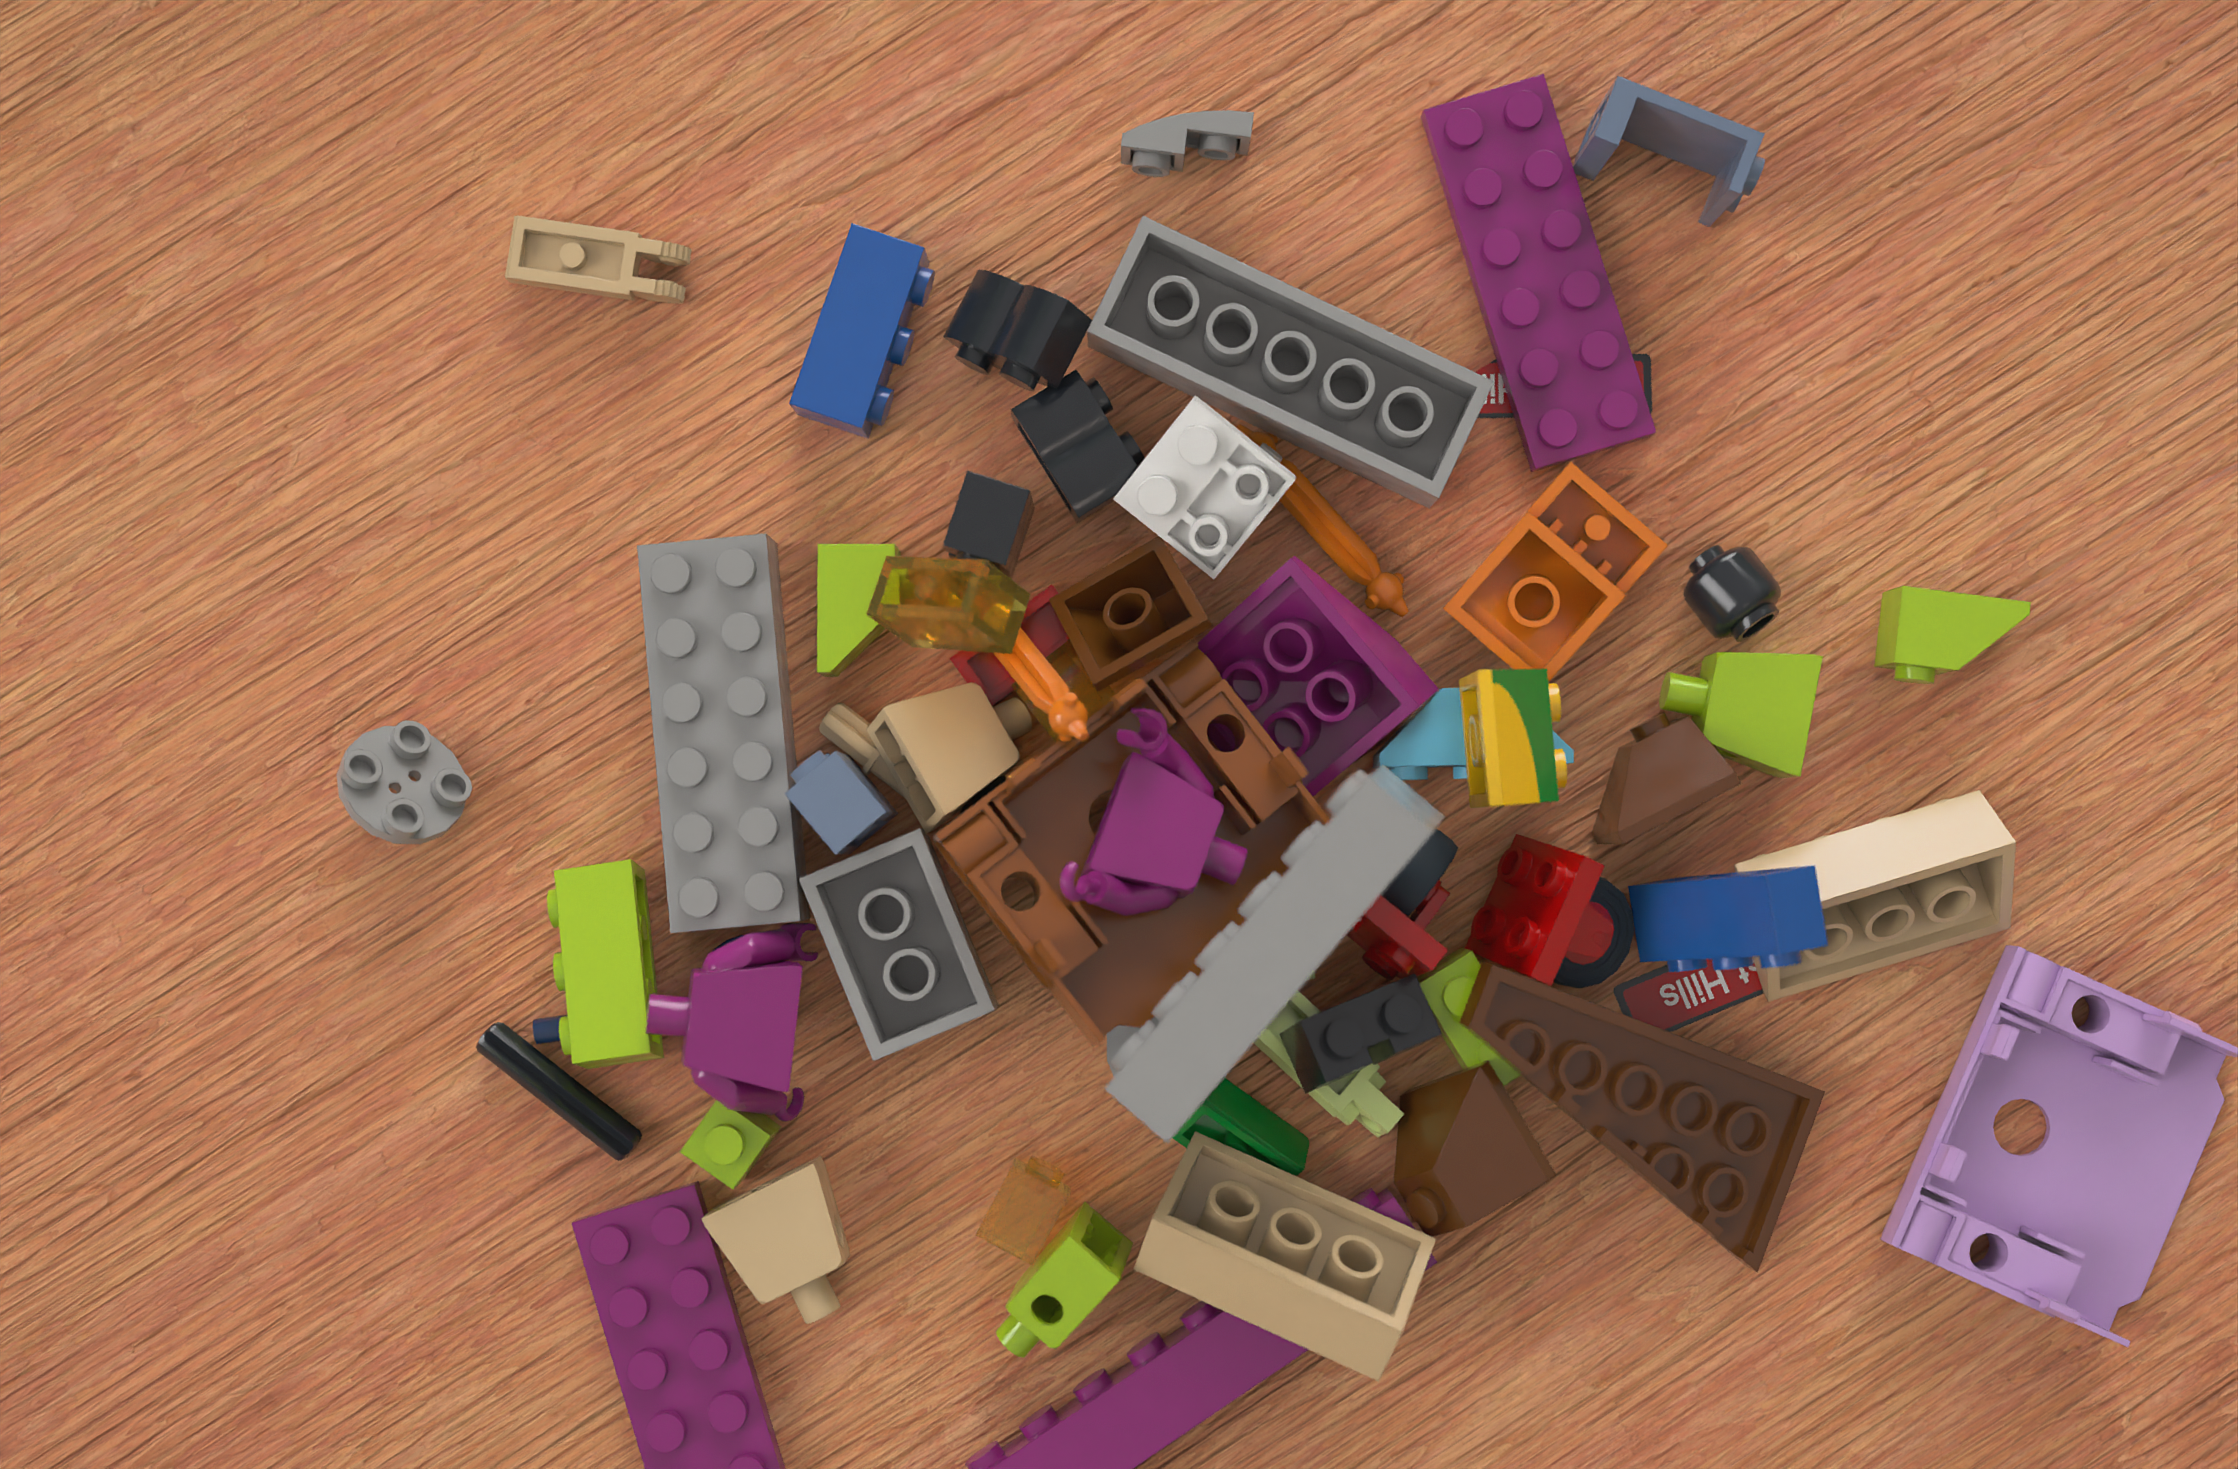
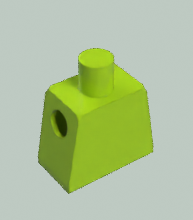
(1750, 706)
(1064, 1282)

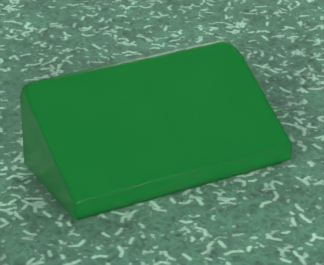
(1247, 1126)

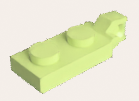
(1346, 1098)

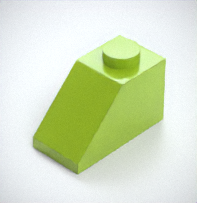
(844, 592)
(1939, 630)

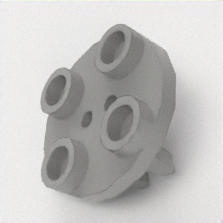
(384, 761)

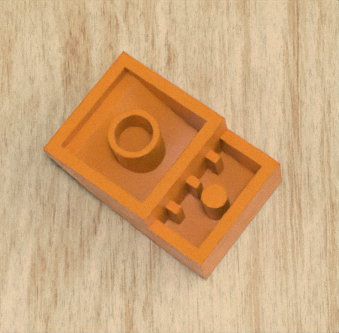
(1555, 574)

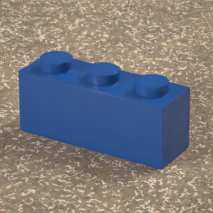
(862, 332)
(1729, 918)

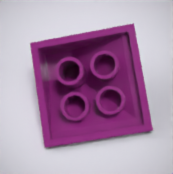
(1313, 672)

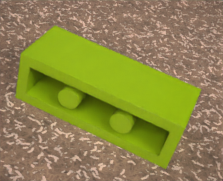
(604, 963)

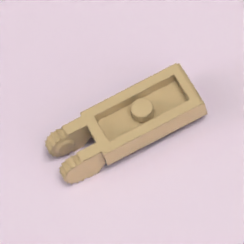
(590, 260)

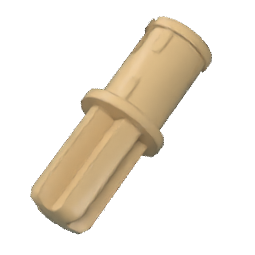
(850, 734)

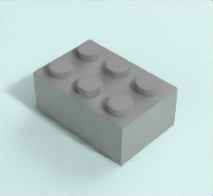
(899, 943)

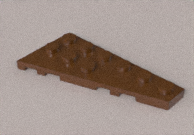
(1680, 1114)

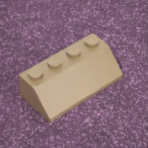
(1899, 889)
(1285, 1255)

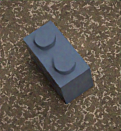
(839, 801)

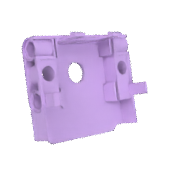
(2124, 1131)

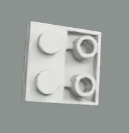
(1205, 487)

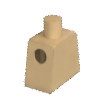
(948, 747)
(785, 1238)

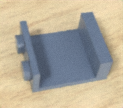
(1678, 133)

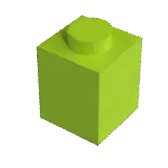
(730, 1143)

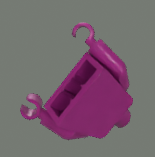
(1154, 830)
(741, 1021)

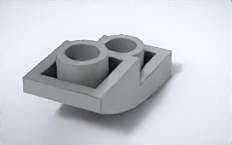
(1161, 144)

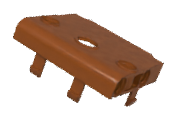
(1031, 826)

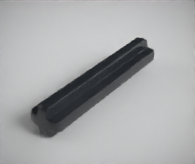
(559, 1091)

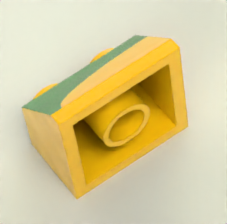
(1511, 737)

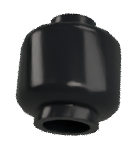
(1732, 592)

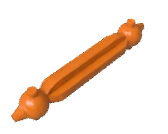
(1337, 537)
(1046, 689)

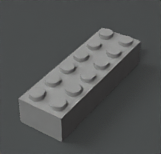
(1288, 362)
(722, 732)
(1266, 960)

